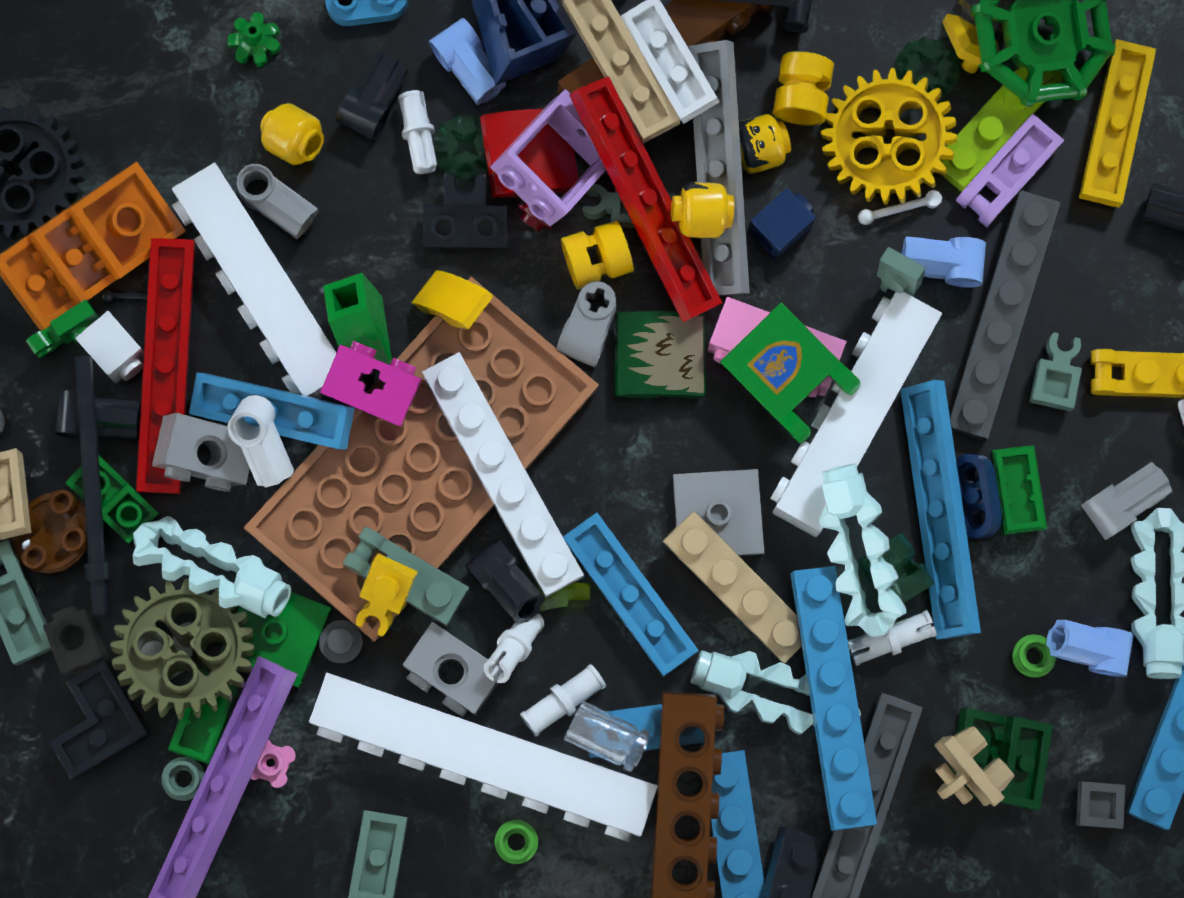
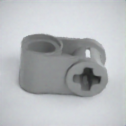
(587, 330)

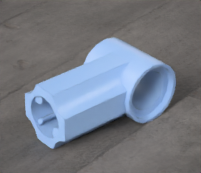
(463, 54)
(956, 260)
(1100, 648)

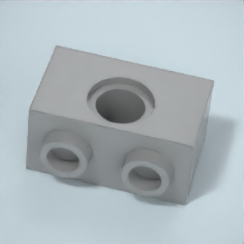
(178, 448)
(435, 650)

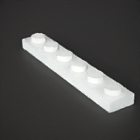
(502, 475)

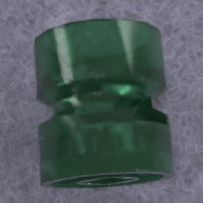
(912, 576)

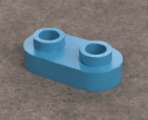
(365, 11)

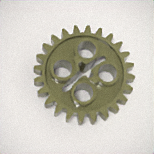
(153, 673)

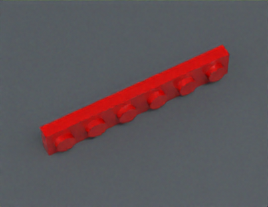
(644, 198)
(164, 353)

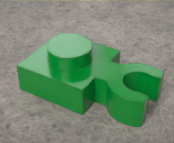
(63, 329)

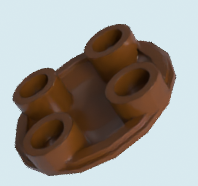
(56, 533)

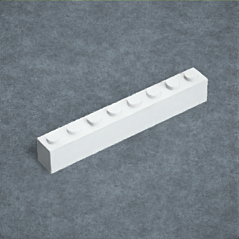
(482, 755)

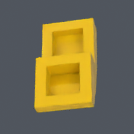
(452, 299)

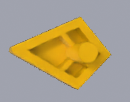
(965, 41)

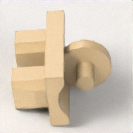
(984, 783)

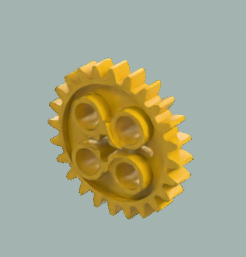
(891, 99)

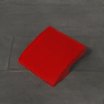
(545, 154)

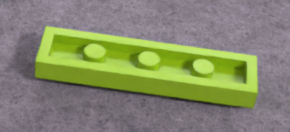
(990, 131)

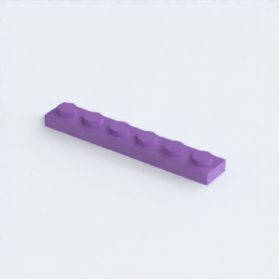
(224, 781)

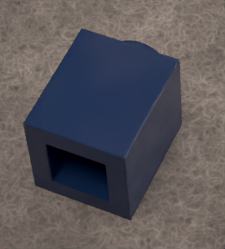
(782, 223)

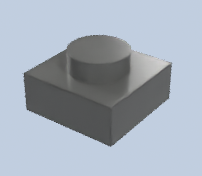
(1100, 805)

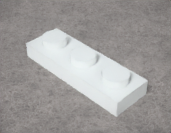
(670, 59)

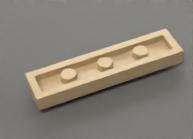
(624, 64)
(736, 585)

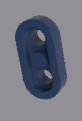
(979, 495)

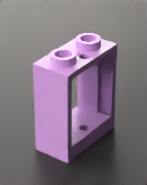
(527, 185)

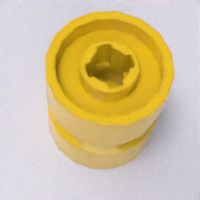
(804, 81)
(610, 248)

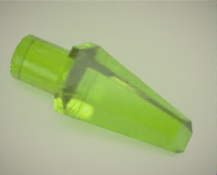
(574, 591)

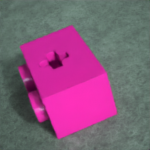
(345, 383)

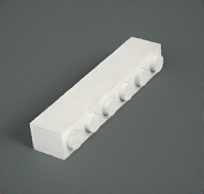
(257, 278)
(854, 419)

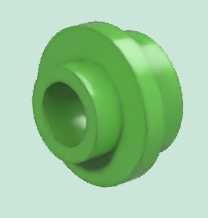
(1023, 665)
(512, 827)

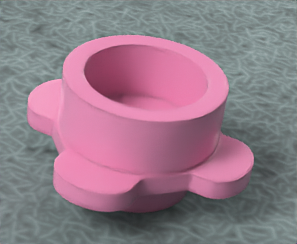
(277, 773)

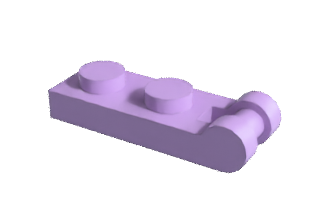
(1011, 169)

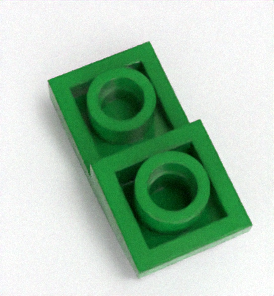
(121, 504)

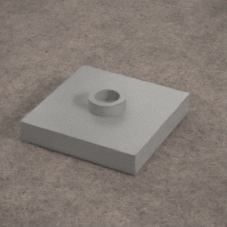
(726, 503)

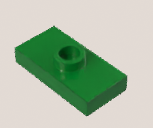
(1019, 490)
(200, 736)

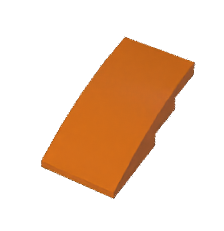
(87, 245)

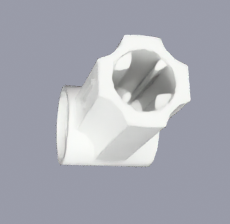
(260, 443)

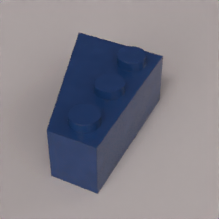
(522, 35)

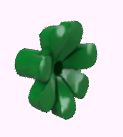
(254, 39)

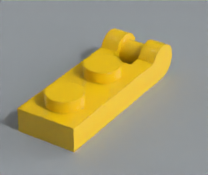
(1141, 373)

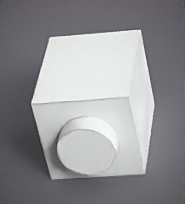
(112, 348)

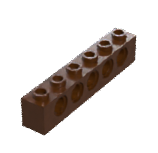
(678, 713)

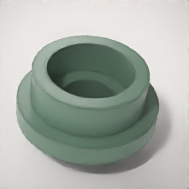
(170, 775)

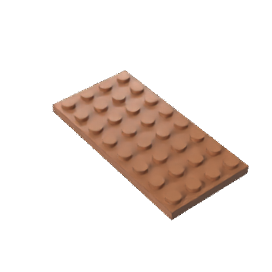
(416, 477)

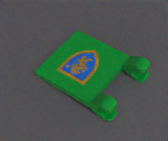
(783, 365)

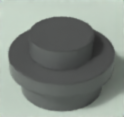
(341, 642)

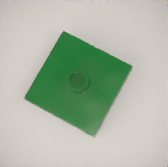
(290, 636)

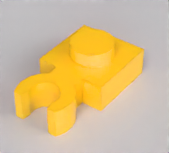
(387, 590)

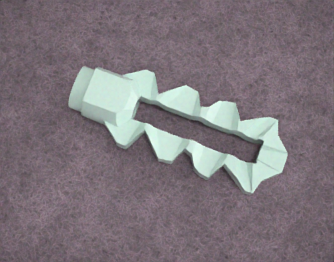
(846, 497)
(254, 587)
(1162, 643)
(727, 675)

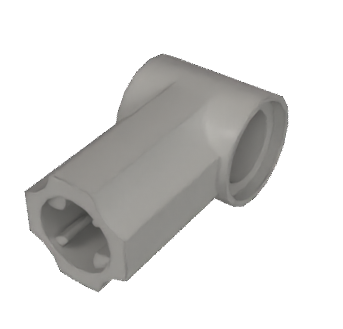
(278, 201)
(1119, 505)

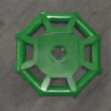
(1039, 55)

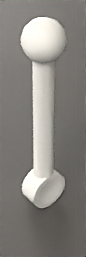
(931, 200)

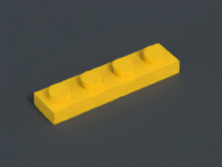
(1117, 124)

